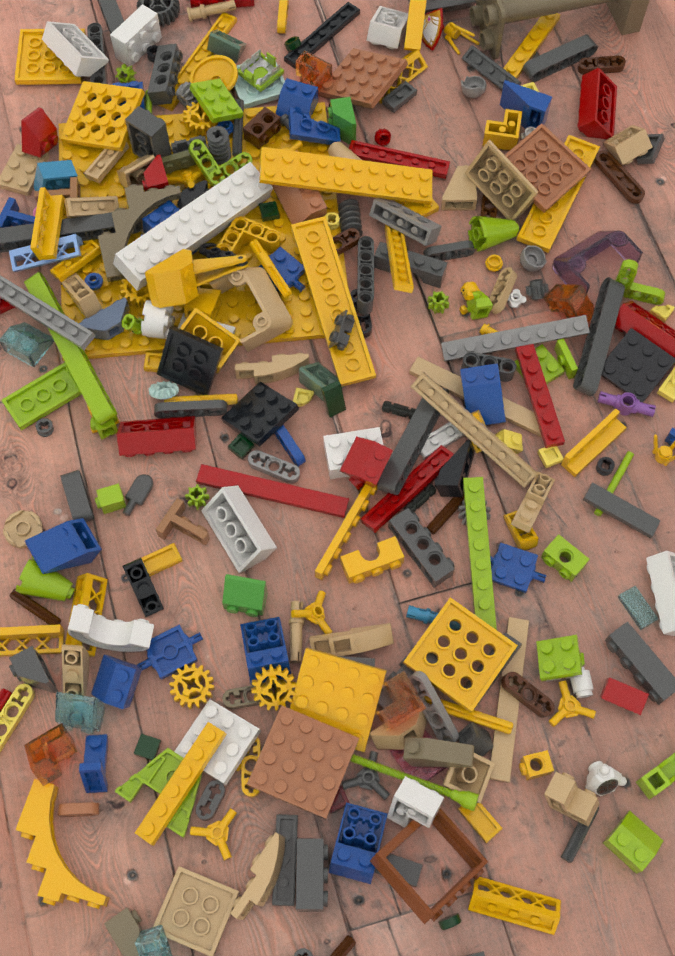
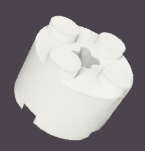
(156, 320)

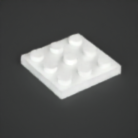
(234, 746)

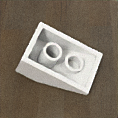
(387, 27)

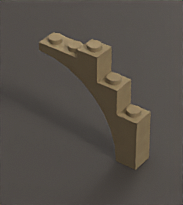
(125, 221)

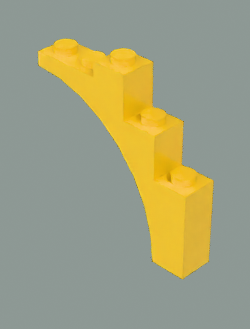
(38, 822)

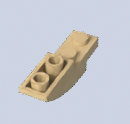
(268, 372)
(533, 502)
(353, 641)
(267, 869)

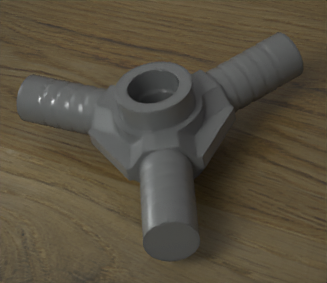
(367, 779)

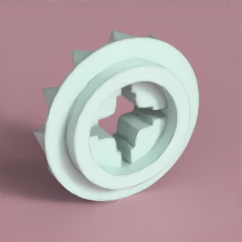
(163, 390)

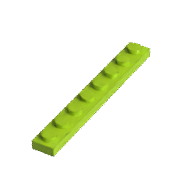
(479, 550)

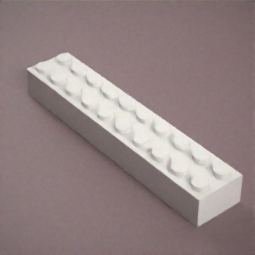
(193, 223)

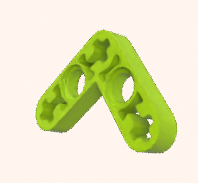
(214, 168)
(648, 294)

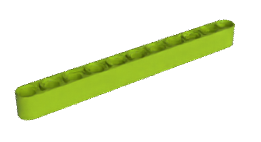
(75, 357)

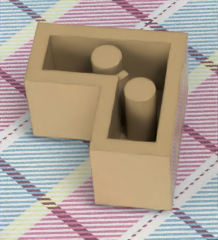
(570, 800)

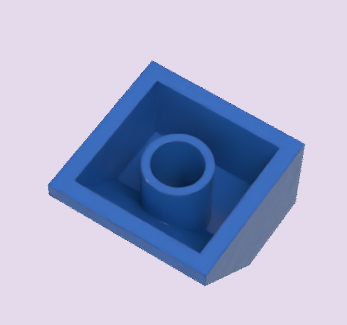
(297, 96)
(116, 682)

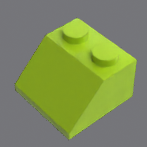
(633, 842)

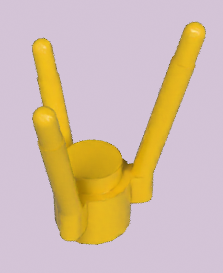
(453, 32)
(663, 454)

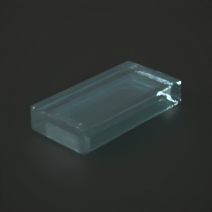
(637, 607)

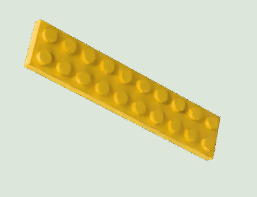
(345, 176)
(332, 298)

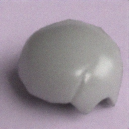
(473, 86)
(532, 258)

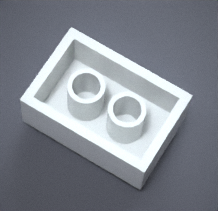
(136, 35)
(338, 445)

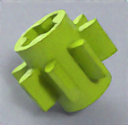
(125, 70)
(438, 302)
(200, 501)

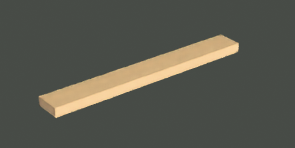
(513, 412)
(474, 429)
(508, 706)

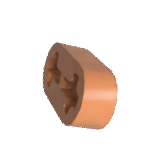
(78, 809)

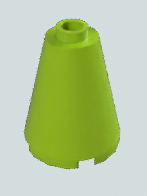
(491, 231)
(47, 585)

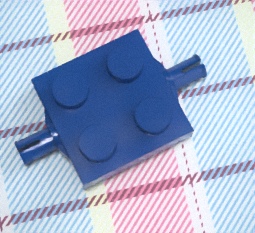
(288, 267)
(514, 568)
(171, 651)

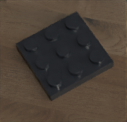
(189, 361)
(637, 365)
(260, 413)

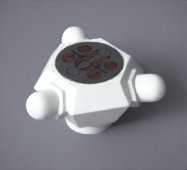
(603, 778)

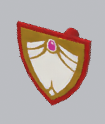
(432, 28)

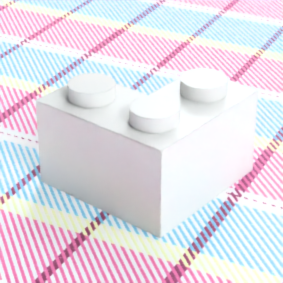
(414, 803)

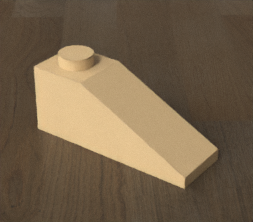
(82, 295)

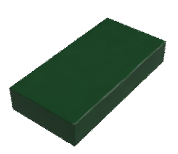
(333, 398)

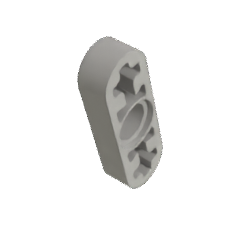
(289, 467)

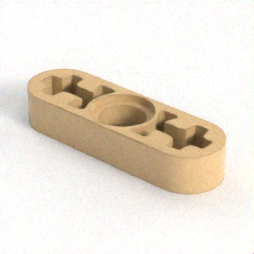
(505, 281)

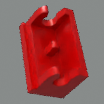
(624, 696)

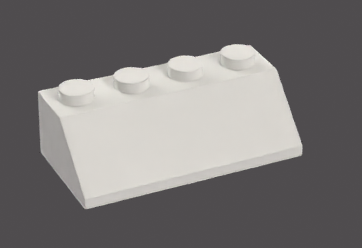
(74, 48)
(238, 528)
(662, 575)

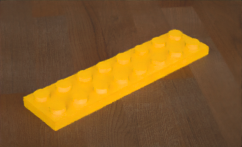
(542, 228)

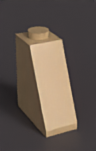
(460, 193)

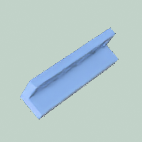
(26, 253)

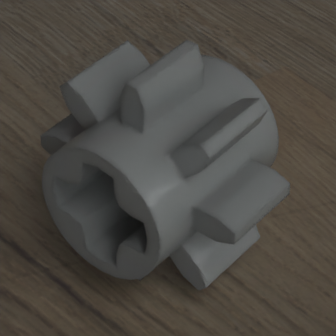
(537, 289)

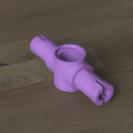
(618, 401)

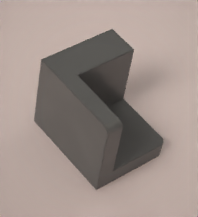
(476, 736)

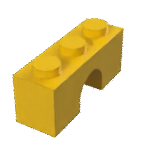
(358, 568)

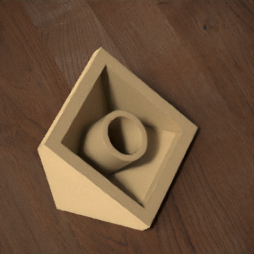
(470, 778)

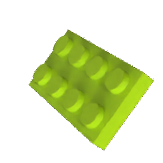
(42, 396)

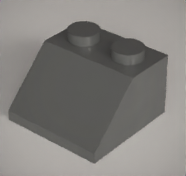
(32, 670)

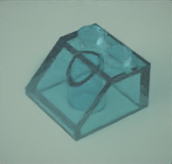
(26, 343)
(79, 712)

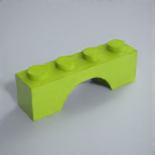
(658, 778)

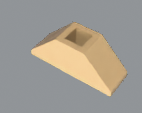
(75, 669)
(396, 737)

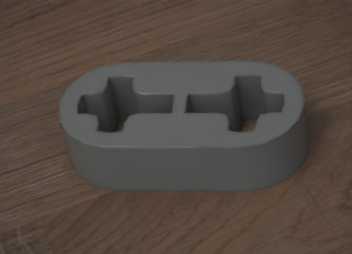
(205, 798)

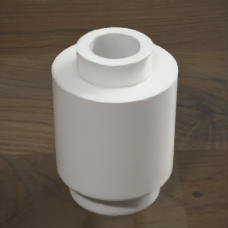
(582, 685)

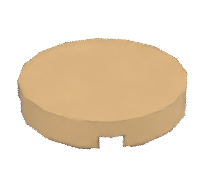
(22, 526)

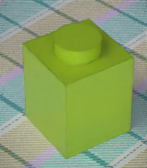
(110, 499)

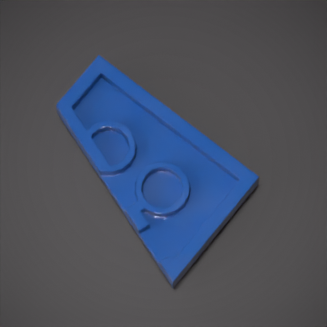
(306, 129)

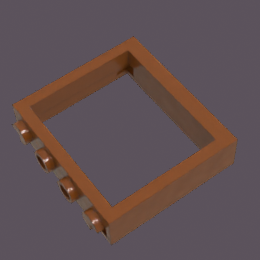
(402, 887)

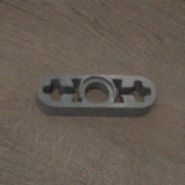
(451, 250)

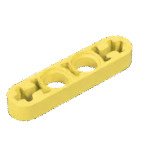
(12, 722)

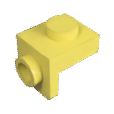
(511, 439)

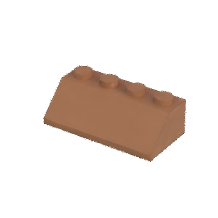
(300, 203)

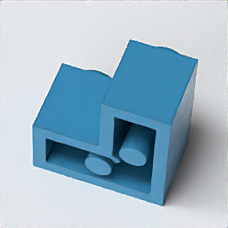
(54, 175)

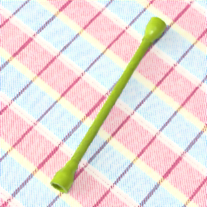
(464, 798)

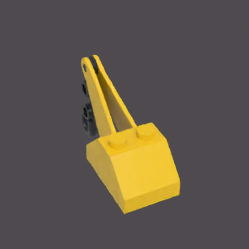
(178, 277)

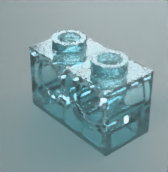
(153, 942)

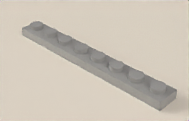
(45, 314)
(516, 337)

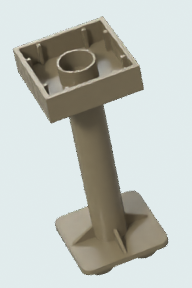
(494, 14)

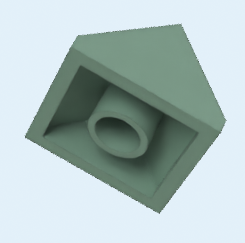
(225, 45)
(316, 377)

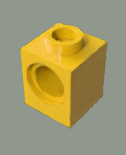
(544, 761)

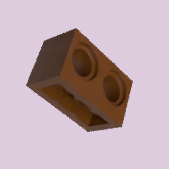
(262, 128)

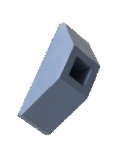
(107, 321)

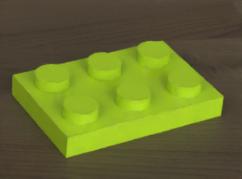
(216, 100)

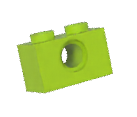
(562, 548)

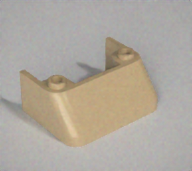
(274, 318)

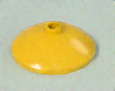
(215, 68)

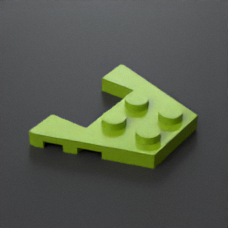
(156, 776)

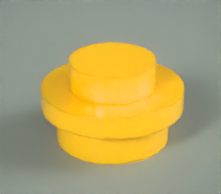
(494, 263)

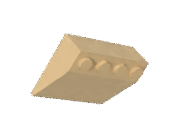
(501, 182)

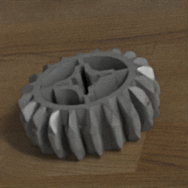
(165, 14)

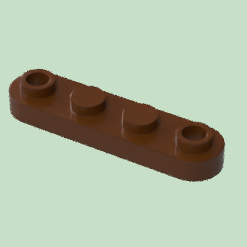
(619, 177)

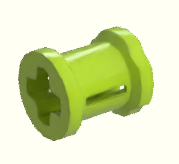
(132, 323)

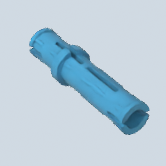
(427, 616)

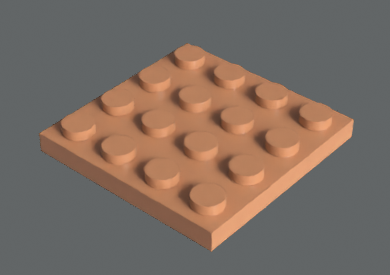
(363, 77)
(547, 166)
(303, 762)

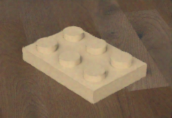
(20, 171)

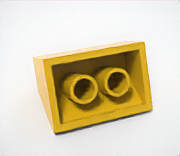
(209, 330)

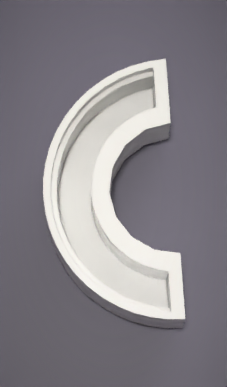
(109, 634)

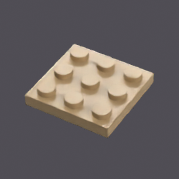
(196, 911)

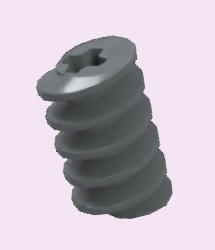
(219, 144)
(350, 215)

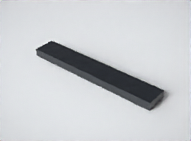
(324, 32)

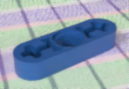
(290, 446)

